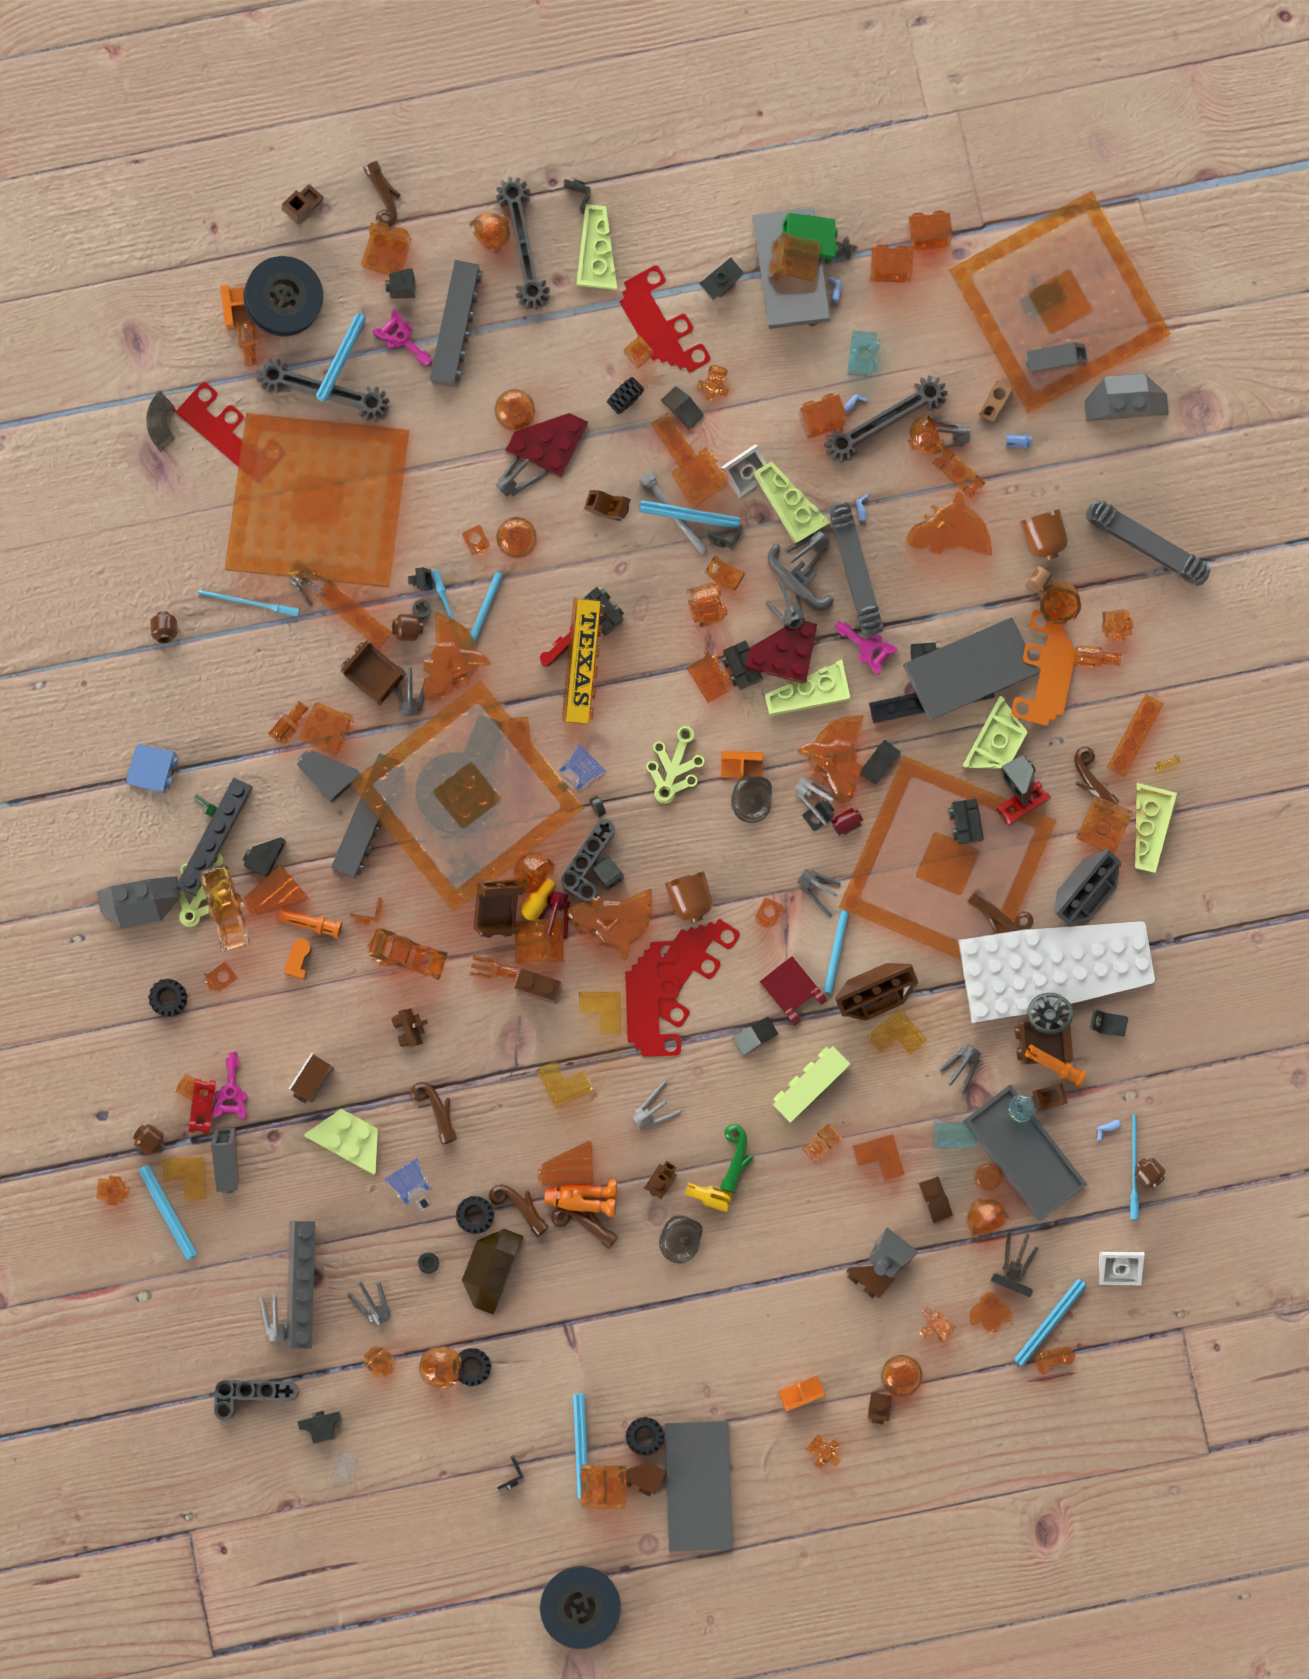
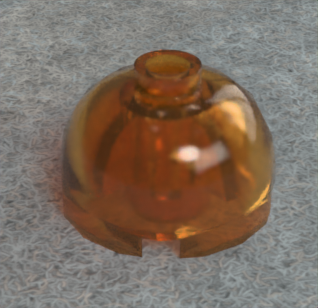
(491, 230)
(514, 410)
(925, 437)
(516, 537)
(1060, 602)
(532, 871)
(985, 1217)
(440, 1367)
(901, 1375)

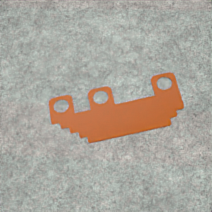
(1055, 674)

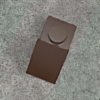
(936, 1199)

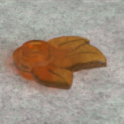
(990, 1316)

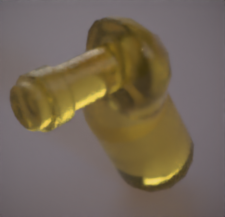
(1160, 765)

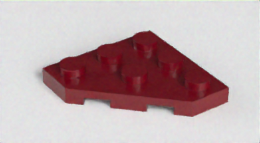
(549, 442)
(784, 653)

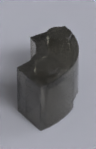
(158, 421)

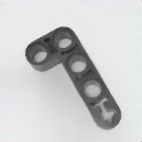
(591, 857)
(256, 1394)

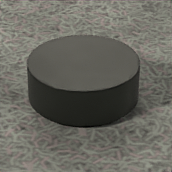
(597, 806)
(428, 1262)

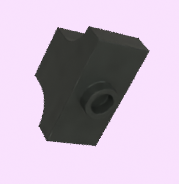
(722, 279)
(320, 1425)

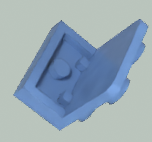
(152, 768)

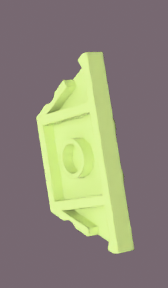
(997, 740)
(348, 1138)

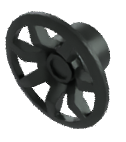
(1050, 1015)

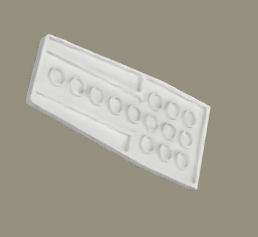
(1076, 962)

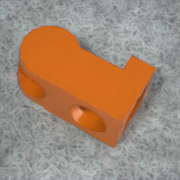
(300, 950)

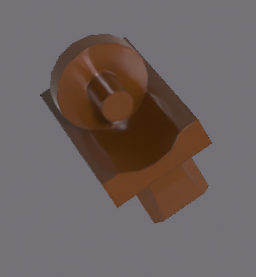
(412, 1025)
(661, 1180)

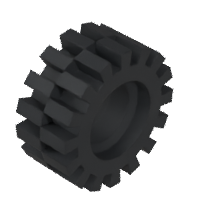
(625, 395)
(177, 1006)
(465, 1224)
(485, 1367)
(635, 1426)

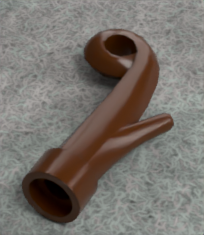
(385, 190)
(1091, 783)
(994, 915)
(441, 1112)
(526, 1208)
(591, 1223)

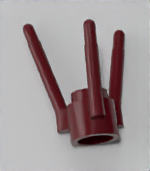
(558, 902)

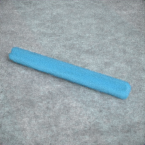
(341, 357)
(689, 514)
(167, 1212)
(1050, 1322)
(580, 1436)

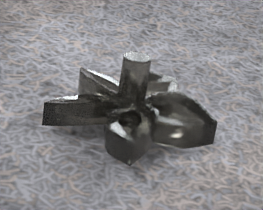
(845, 248)

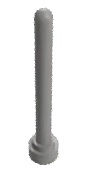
(650, 482)

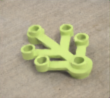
(673, 768)
(193, 907)

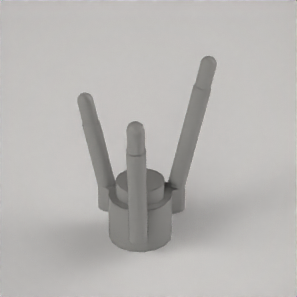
(808, 787)
(644, 1117)
(275, 1331)

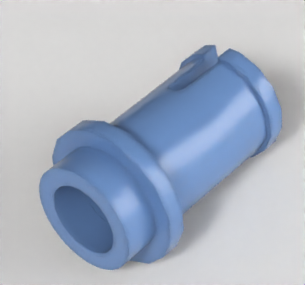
(1018, 441)

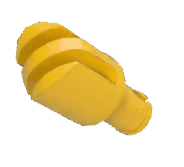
(536, 901)
(710, 1196)

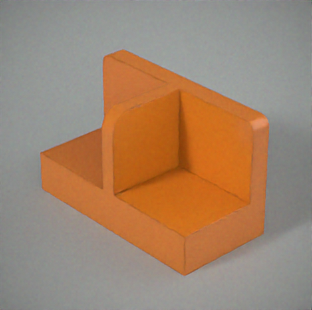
(234, 307)
(741, 764)
(801, 1393)

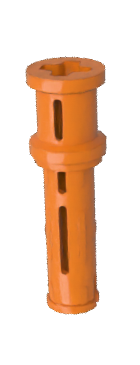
(320, 924)
(1063, 1069)

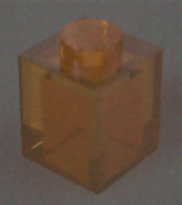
(638, 352)

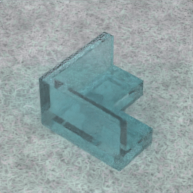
(952, 1135)

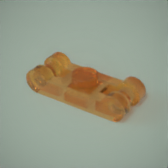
(958, 472)

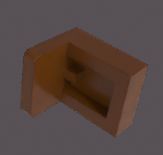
(1049, 1097)

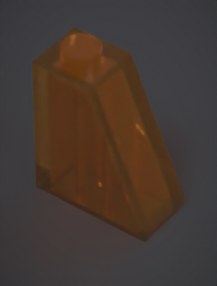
(274, 893)
(569, 1168)

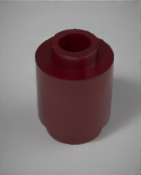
(847, 821)

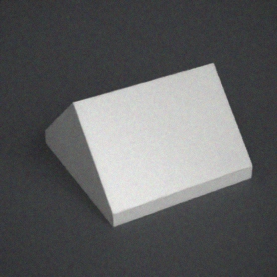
(741, 470)
(1120, 1268)

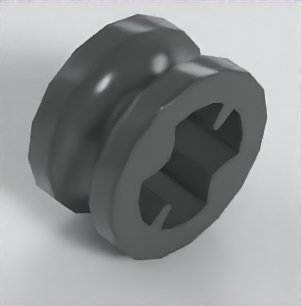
(426, 605)

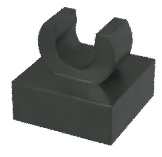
(422, 579)

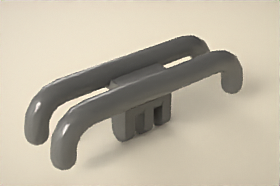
(798, 580)

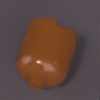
(1045, 534)
(690, 896)

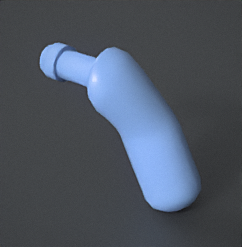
(837, 290)
(851, 403)
(860, 508)
(1108, 1127)

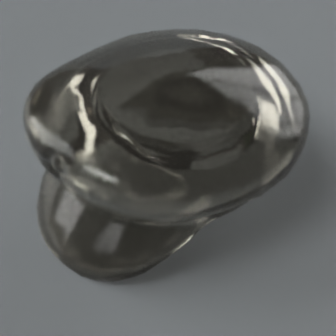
(752, 799)
(680, 1239)

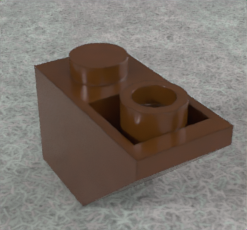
(874, 1284)
(646, 1477)

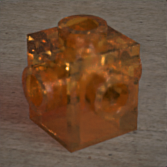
(1117, 624)
(105, 1187)

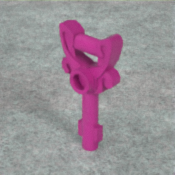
(401, 337)
(868, 646)
(230, 1091)

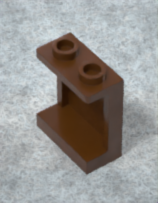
(372, 672)
(497, 908)
(1056, 1045)

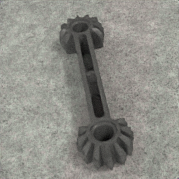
(522, 243)
(315, 385)
(886, 418)
(1147, 542)
(856, 569)

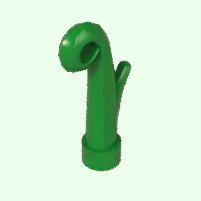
(738, 1162)

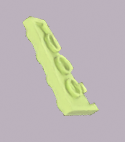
(596, 255)
(790, 504)
(820, 689)
(1153, 817)

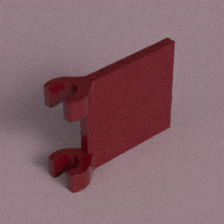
(791, 988)

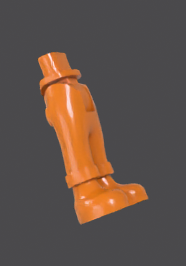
(572, 1197)

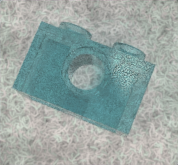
(863, 366)

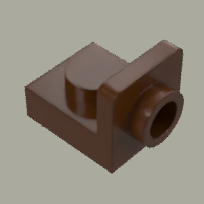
(879, 1408)

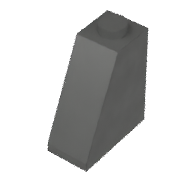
(1056, 357)
(327, 774)
(225, 1160)

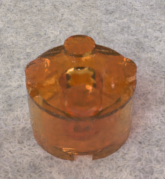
(706, 605)

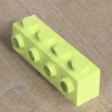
(811, 1084)

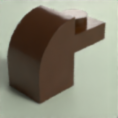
(301, 204)
(607, 505)

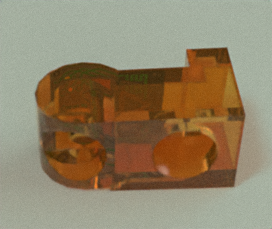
(1052, 1357)

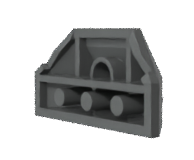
(1126, 398)
(1087, 887)
(139, 901)

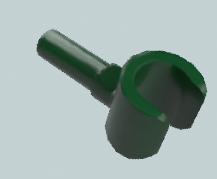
(210, 807)

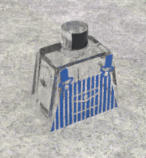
(581, 770)
(411, 1184)

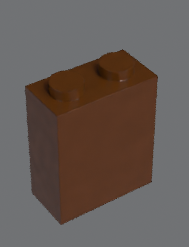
(538, 986)

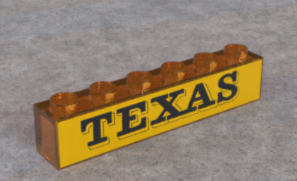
(581, 660)

